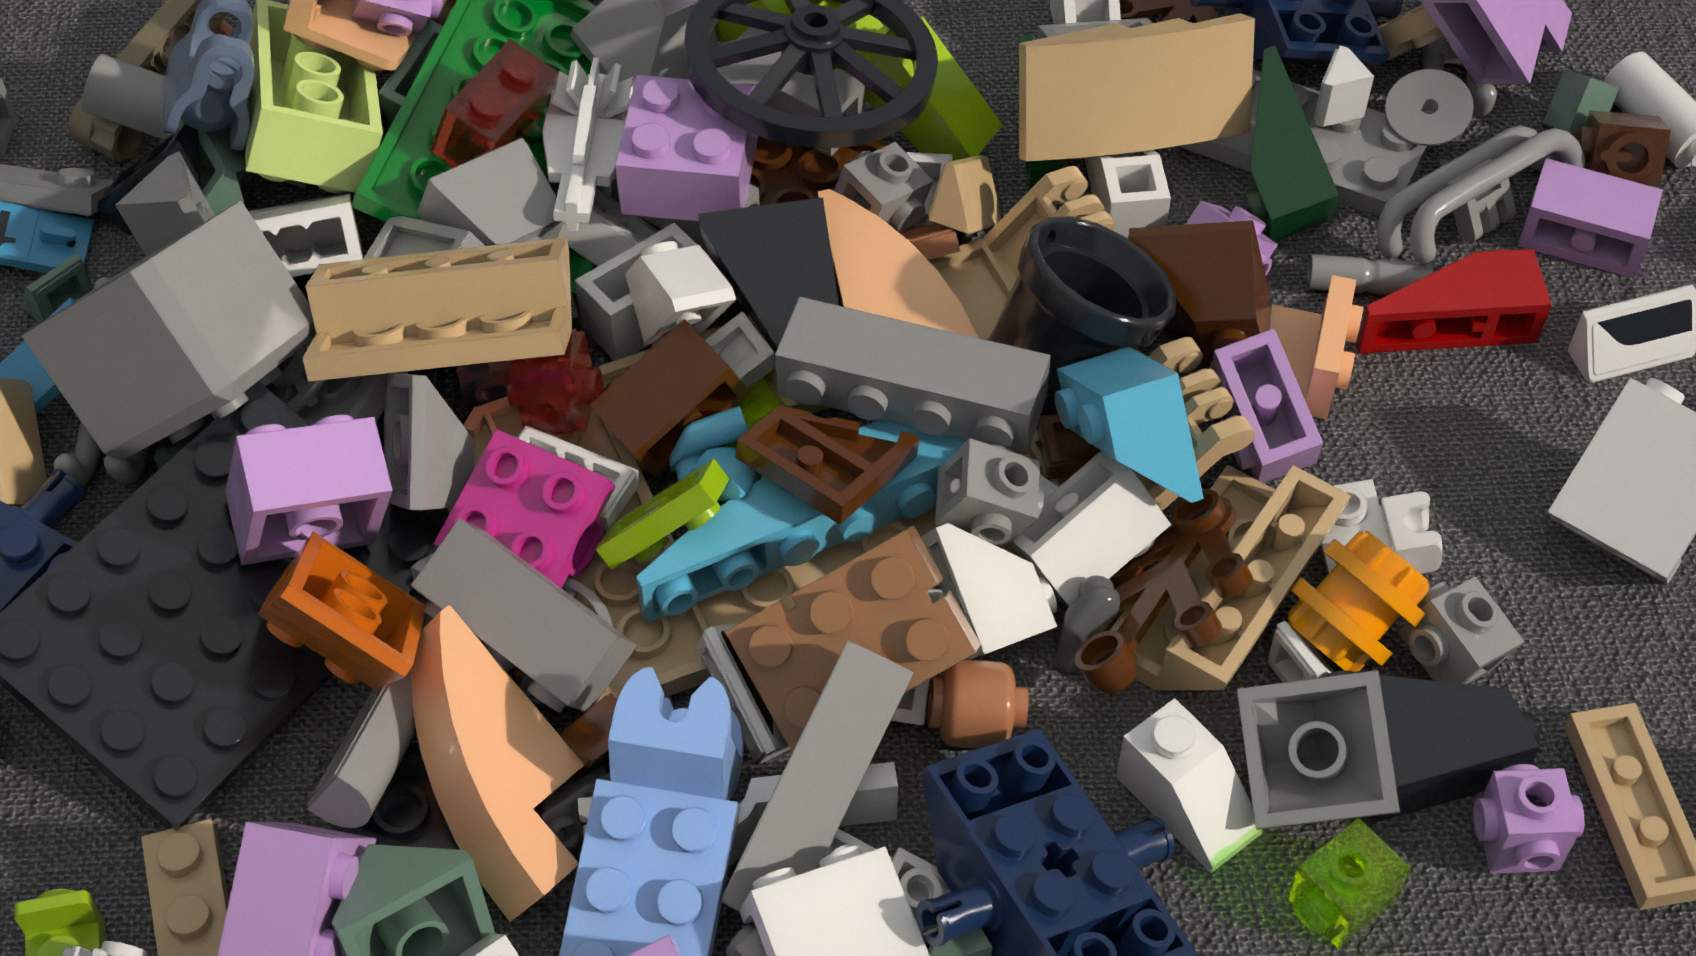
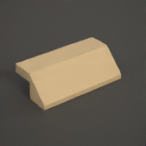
(439, 309)
(1277, 540)

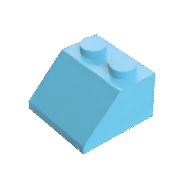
(1133, 415)

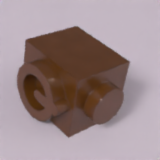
(1625, 145)

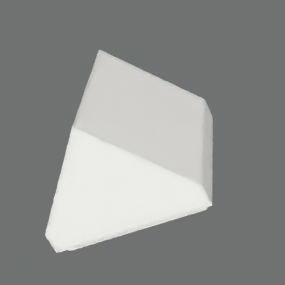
(1343, 89)

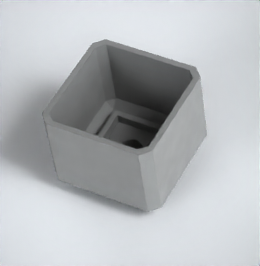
(176, 335)

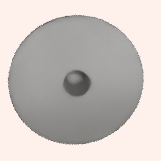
(1429, 107)

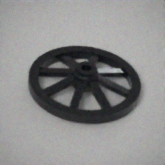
(813, 44)

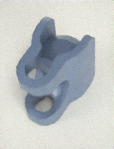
(212, 75)

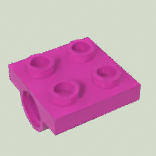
(535, 506)

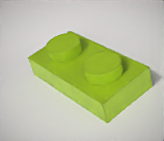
(646, 528)

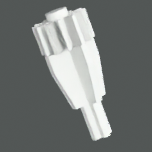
(584, 137)

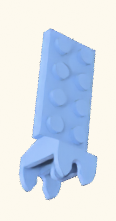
(661, 825)

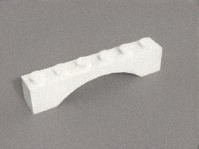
(1128, 183)

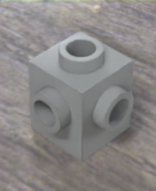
(887, 185)
(989, 492)
(1461, 633)

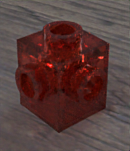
(556, 389)

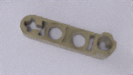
(145, 51)

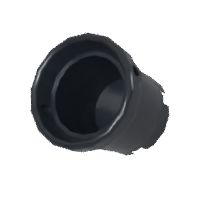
(1082, 296)

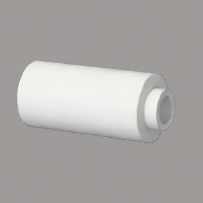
(1652, 92)

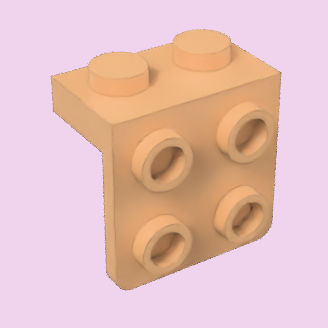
(331, 26)
(1317, 343)

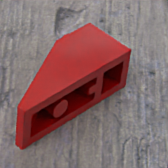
(1470, 303)

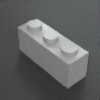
(524, 618)

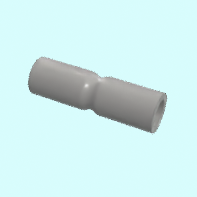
(1376, 276)

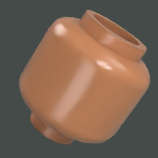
(976, 704)

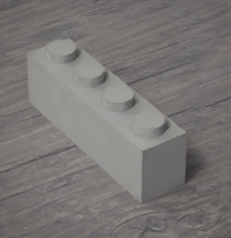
(912, 375)

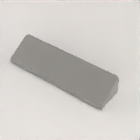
(823, 769)

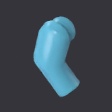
(704, 435)

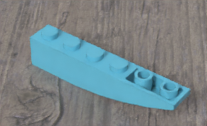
(779, 530)

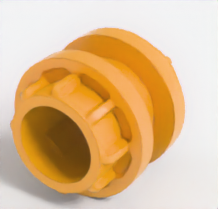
(1358, 601)

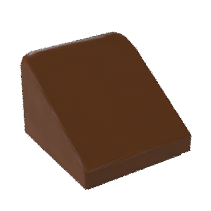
(590, 734)

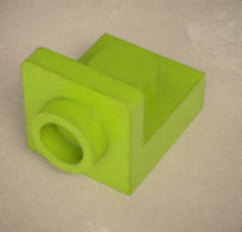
(59, 921)

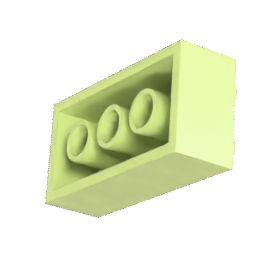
(309, 109)

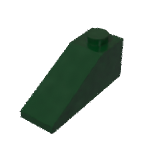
(1287, 171)

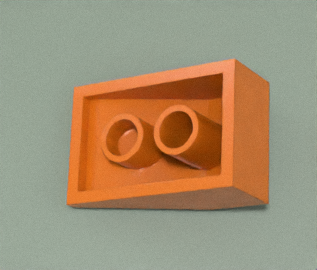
(345, 615)

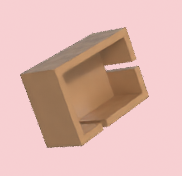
(871, 601)

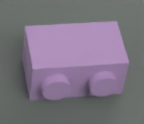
(1590, 218)

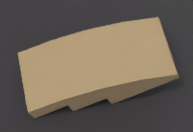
(1135, 87)

